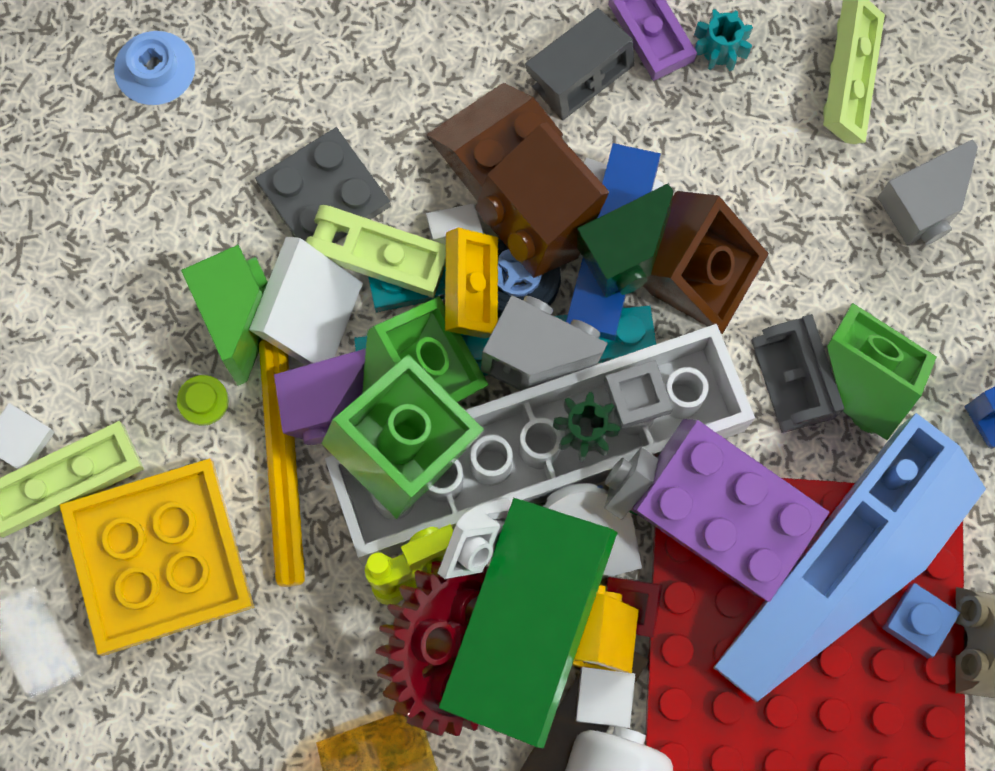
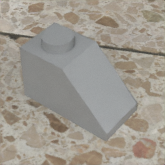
(930, 195)

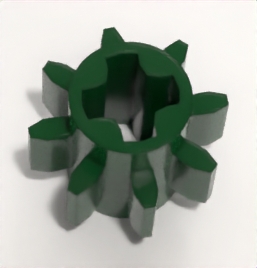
(599, 421)

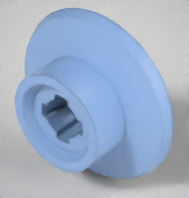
(166, 80)

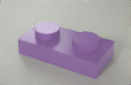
(655, 35)

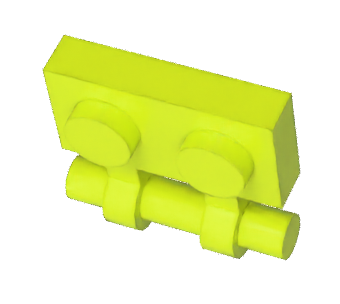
(389, 574)

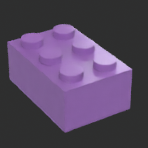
(729, 509)

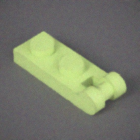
(380, 250)

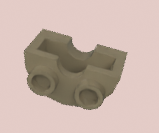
(977, 662)

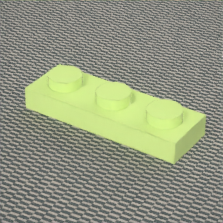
(853, 70)
(66, 476)

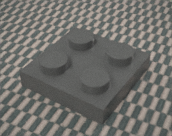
(319, 175)

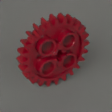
(426, 645)

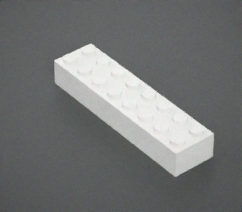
(520, 447)

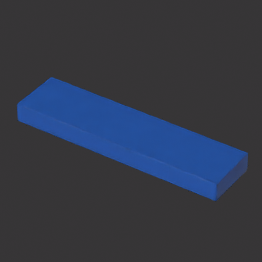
(627, 177)

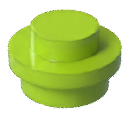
(202, 400)

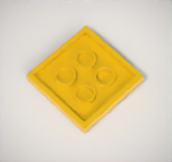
(156, 557)

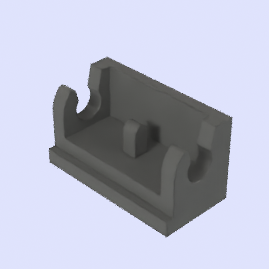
(581, 63)
(797, 374)

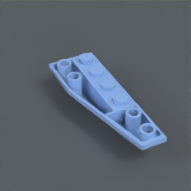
(860, 556)

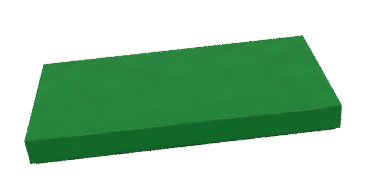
(528, 621)

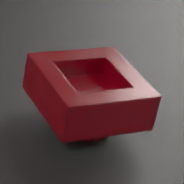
(642, 596)

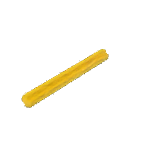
(281, 475)

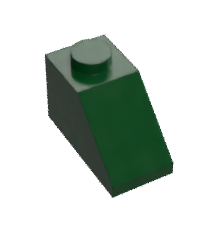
(626, 241)

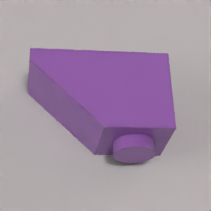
(317, 393)

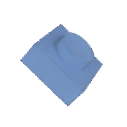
(921, 620)

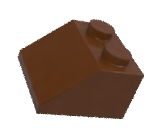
(487, 132)
(540, 200)
(705, 259)

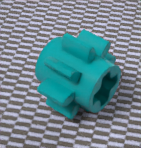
(716, 39)

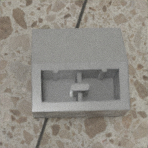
(538, 347)

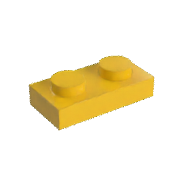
(471, 283)

